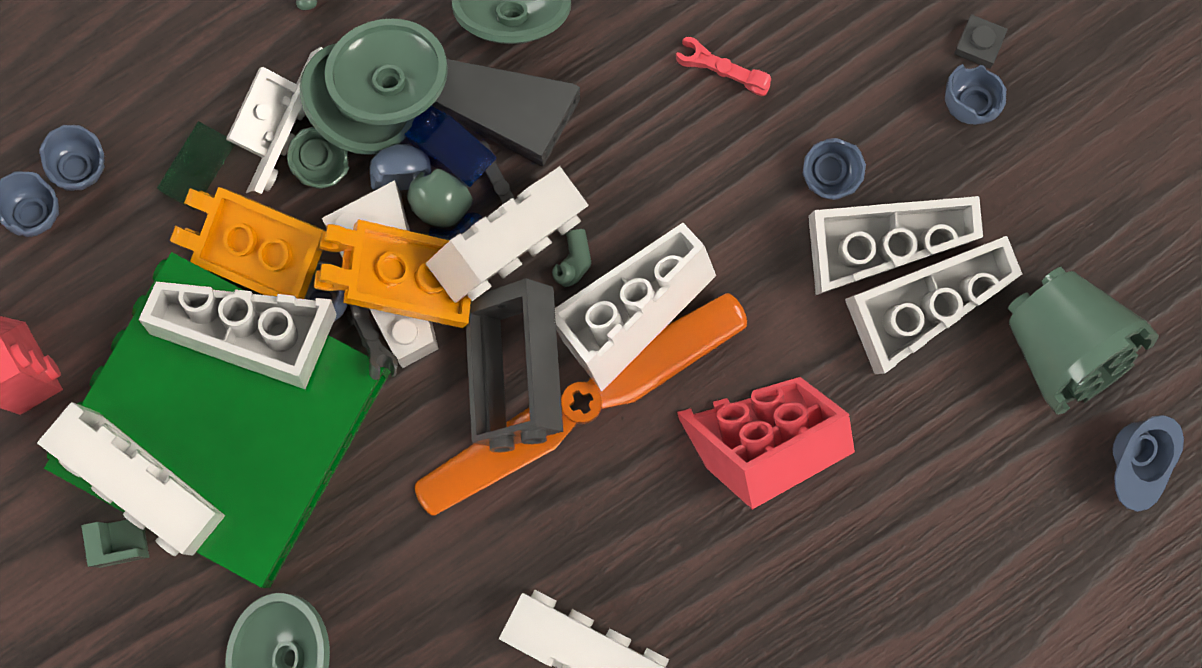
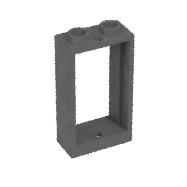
(486, 365)

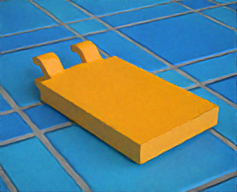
(252, 243)
(388, 272)

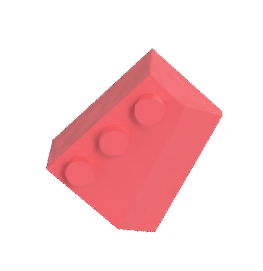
(25, 372)
(770, 439)

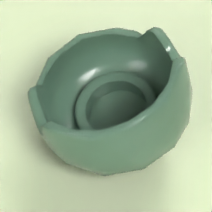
(316, 160)
(439, 198)

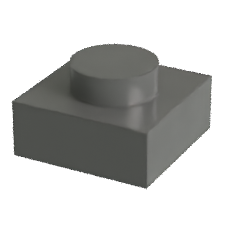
(980, 41)

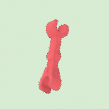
(755, 80)

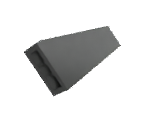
(509, 107)

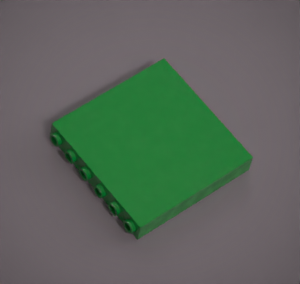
(233, 433)

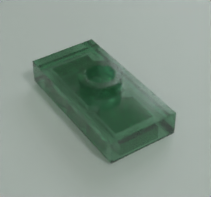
(196, 163)

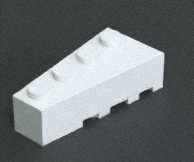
(506, 234)
(877, 238)
(633, 303)
(918, 306)
(254, 331)
(406, 336)
(132, 479)
(569, 639)

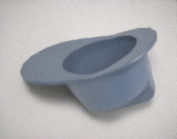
(1145, 460)

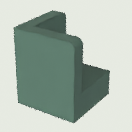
(113, 543)

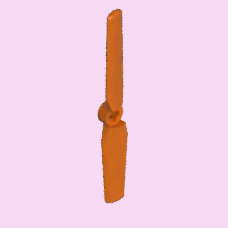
(660, 360)

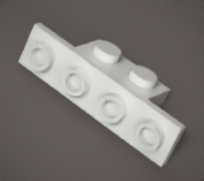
(266, 123)

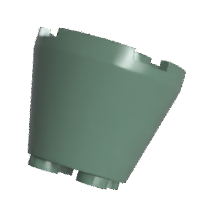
(1076, 338)

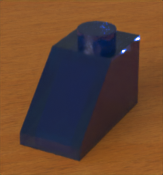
(449, 146)

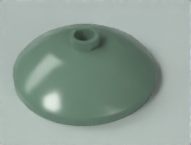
(511, 19)
(382, 56)
(336, 125)
(279, 633)

